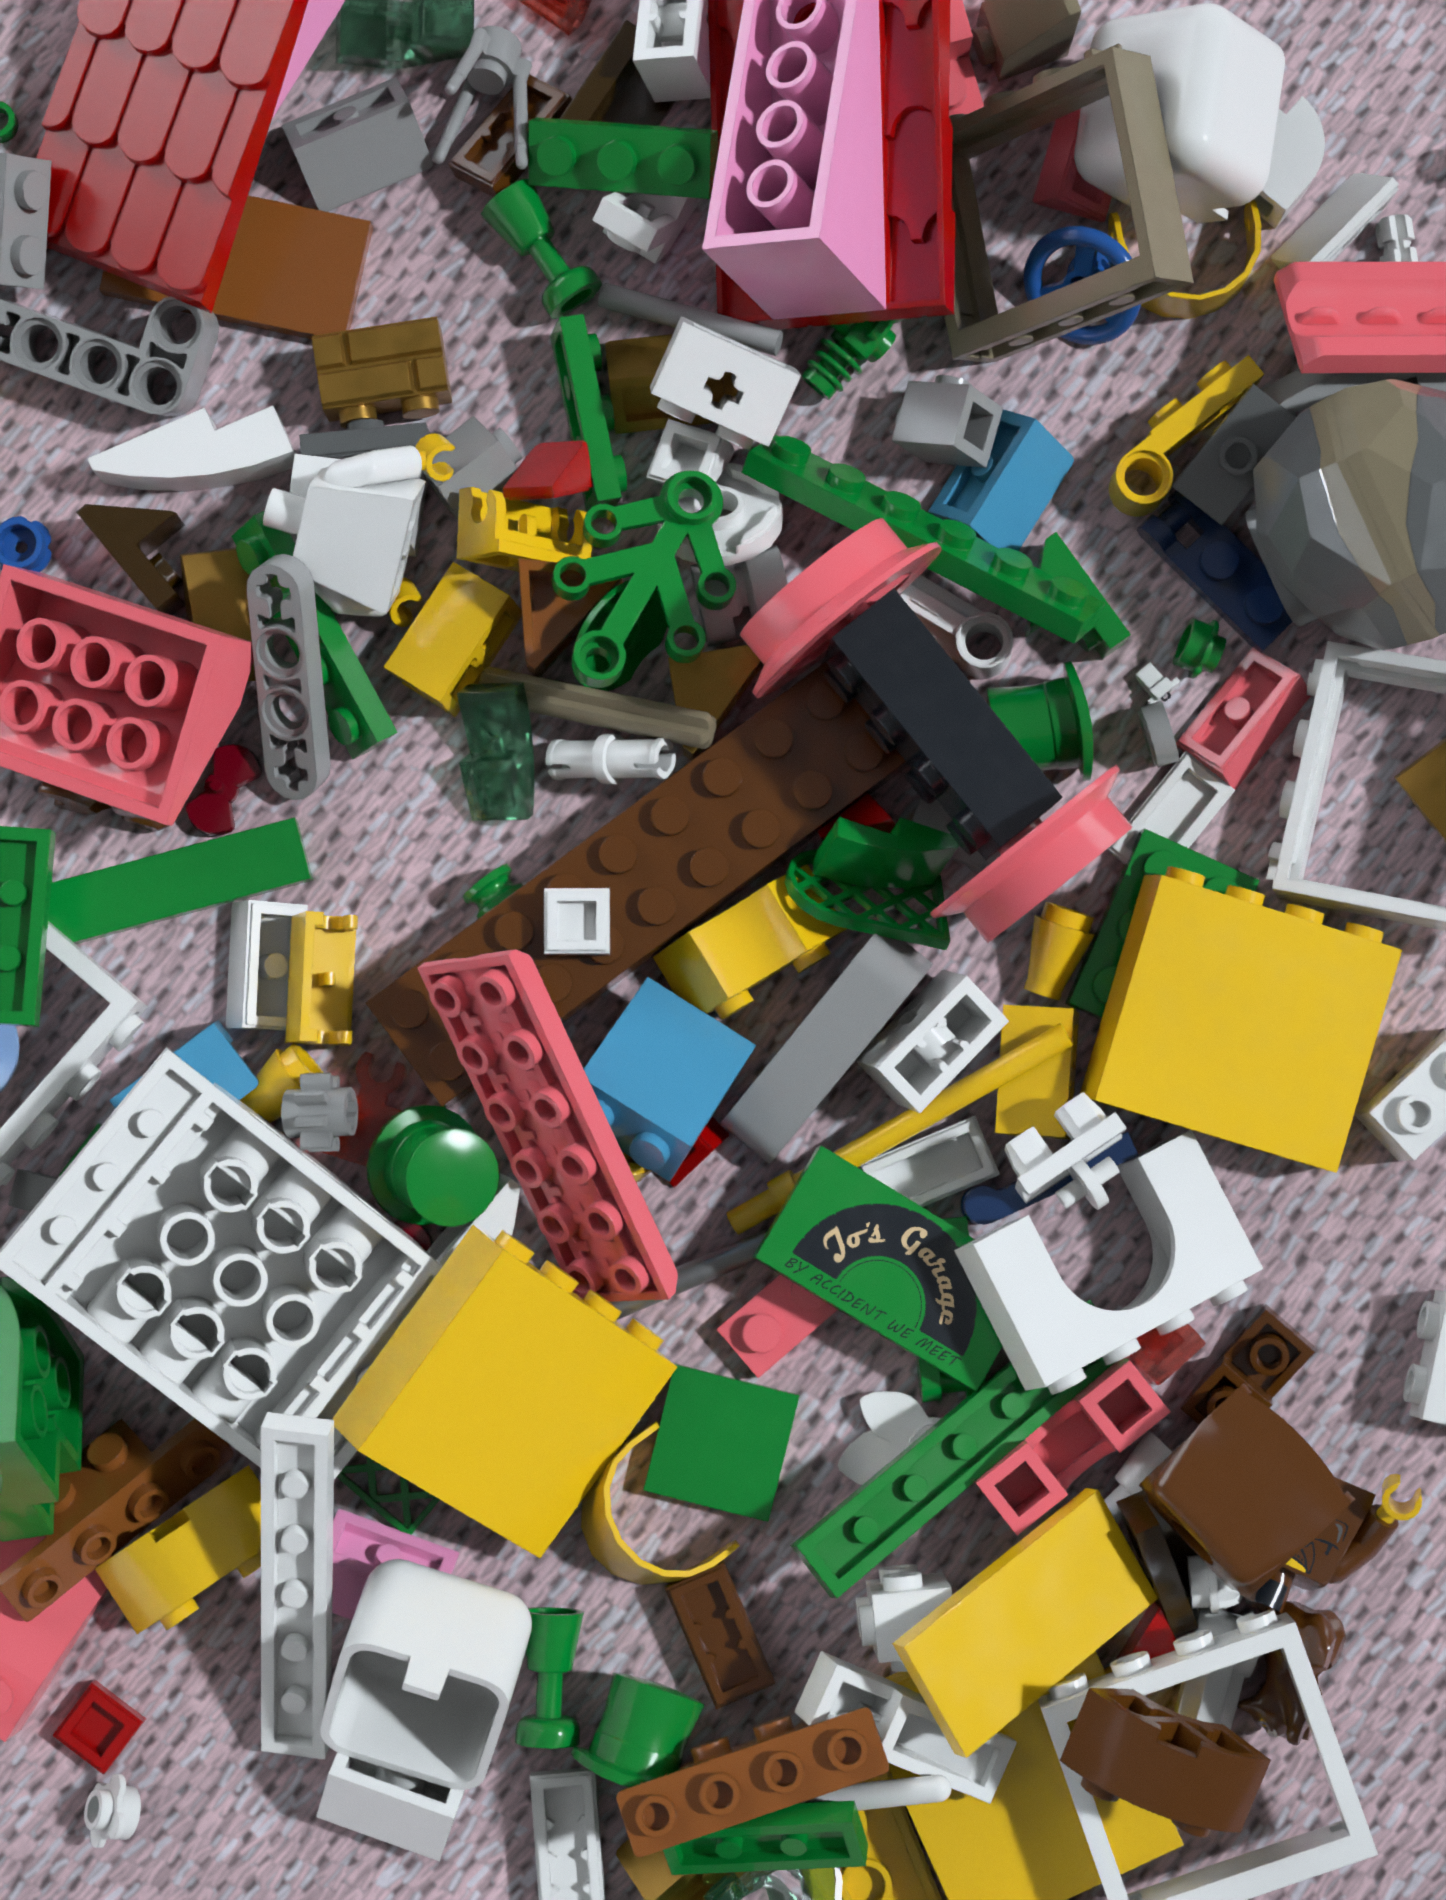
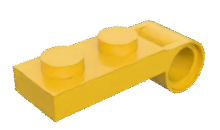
(1173, 428)

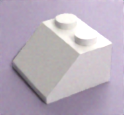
(389, 1806)

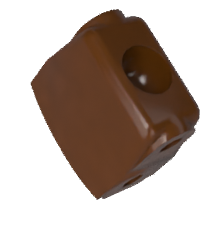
(1245, 1492)

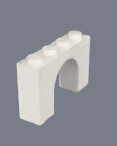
(1196, 1258)

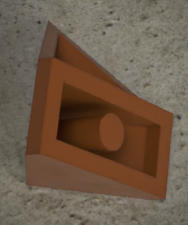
(549, 620)

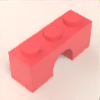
(1090, 1426)

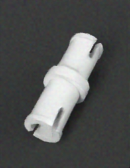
(610, 758)

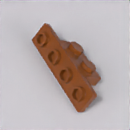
(107, 1505)
(752, 1778)

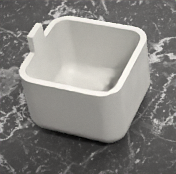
(1216, 103)
(426, 1674)

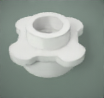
(112, 1811)

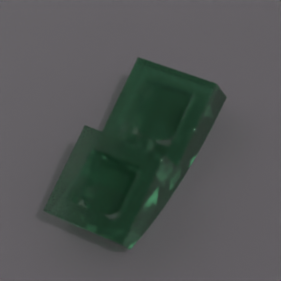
(501, 755)

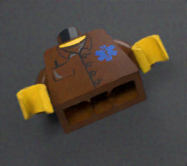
(1341, 1547)

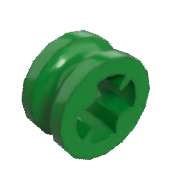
(491, 889)

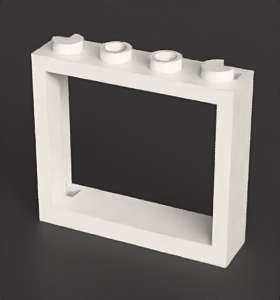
(1302, 798)
(77, 1069)
(1257, 1870)

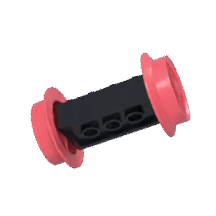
(936, 721)

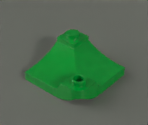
(37, 1411)

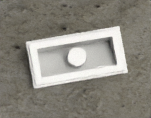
(1338, 220)
(259, 964)

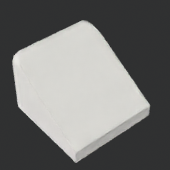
(688, 449)

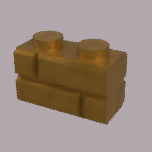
(382, 371)

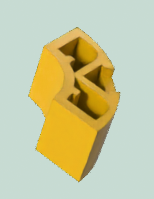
(745, 947)
(188, 1554)

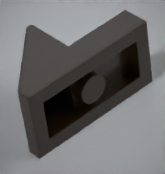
(130, 538)

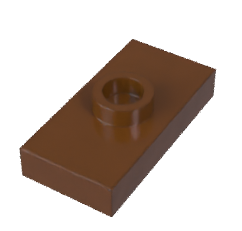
(489, 154)
(720, 1635)

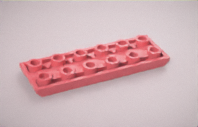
(1365, 316)
(551, 1124)

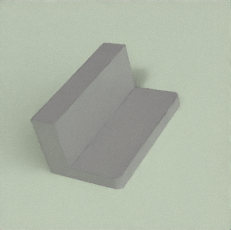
(358, 145)

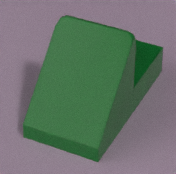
(1059, 561)

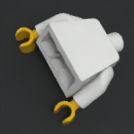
(361, 525)

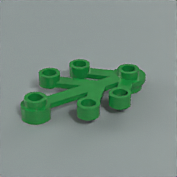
(651, 568)

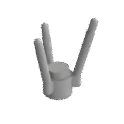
(488, 67)

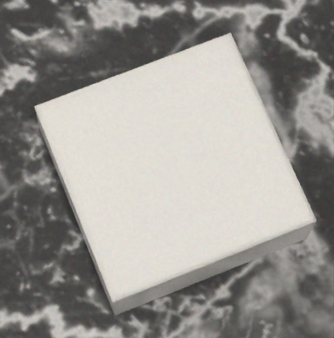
(576, 921)

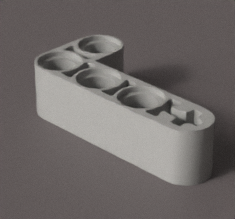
(136, 365)
(825, 1044)

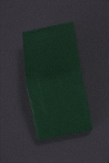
(403, 32)

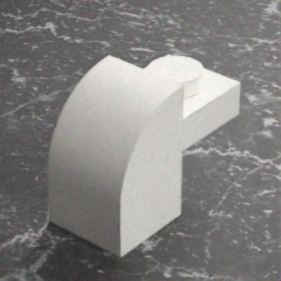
(1294, 161)
(644, 221)

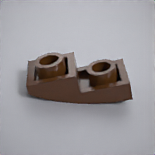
(1261, 1357)

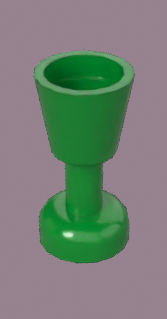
(524, 224)
(550, 1654)

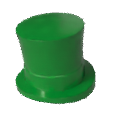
(1049, 721)
(431, 1168)
(640, 1731)

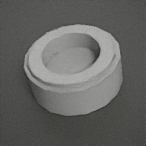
(1158, 734)

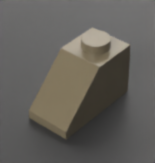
(1024, 33)

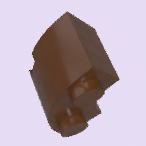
(1164, 1762)

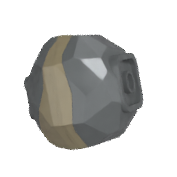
(1359, 514)

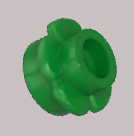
(1199, 647)

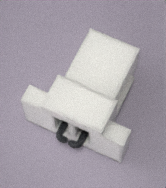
(1155, 684)

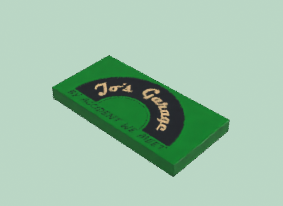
(882, 1266)

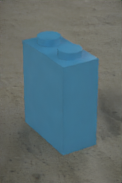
(664, 1076)

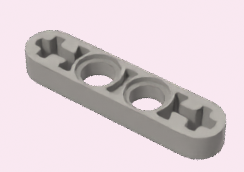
(281, 677)

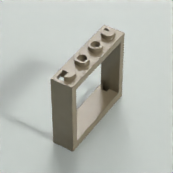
(1163, 265)

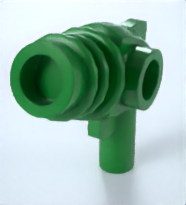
(852, 342)

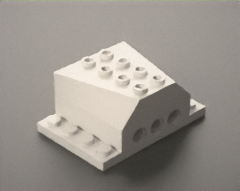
(219, 1259)

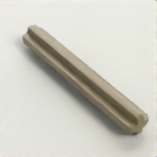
(610, 709)

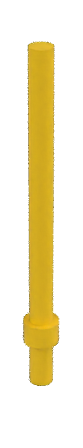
(911, 1122)

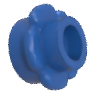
(34, 535)

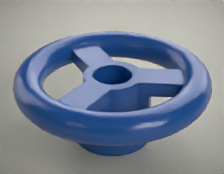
(1093, 254)

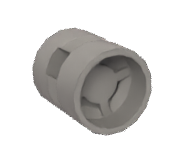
(755, 585)

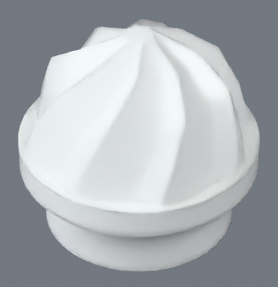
(1207, 1588)

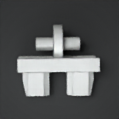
(1090, 1136)

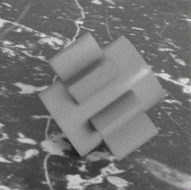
(319, 1112)

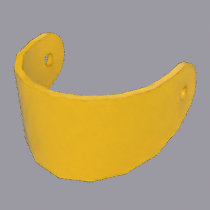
(1192, 305)
(605, 1540)

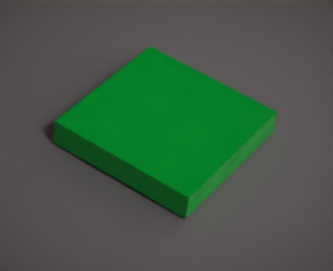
(721, 1442)

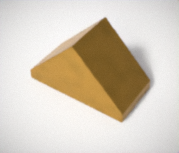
(713, 683)

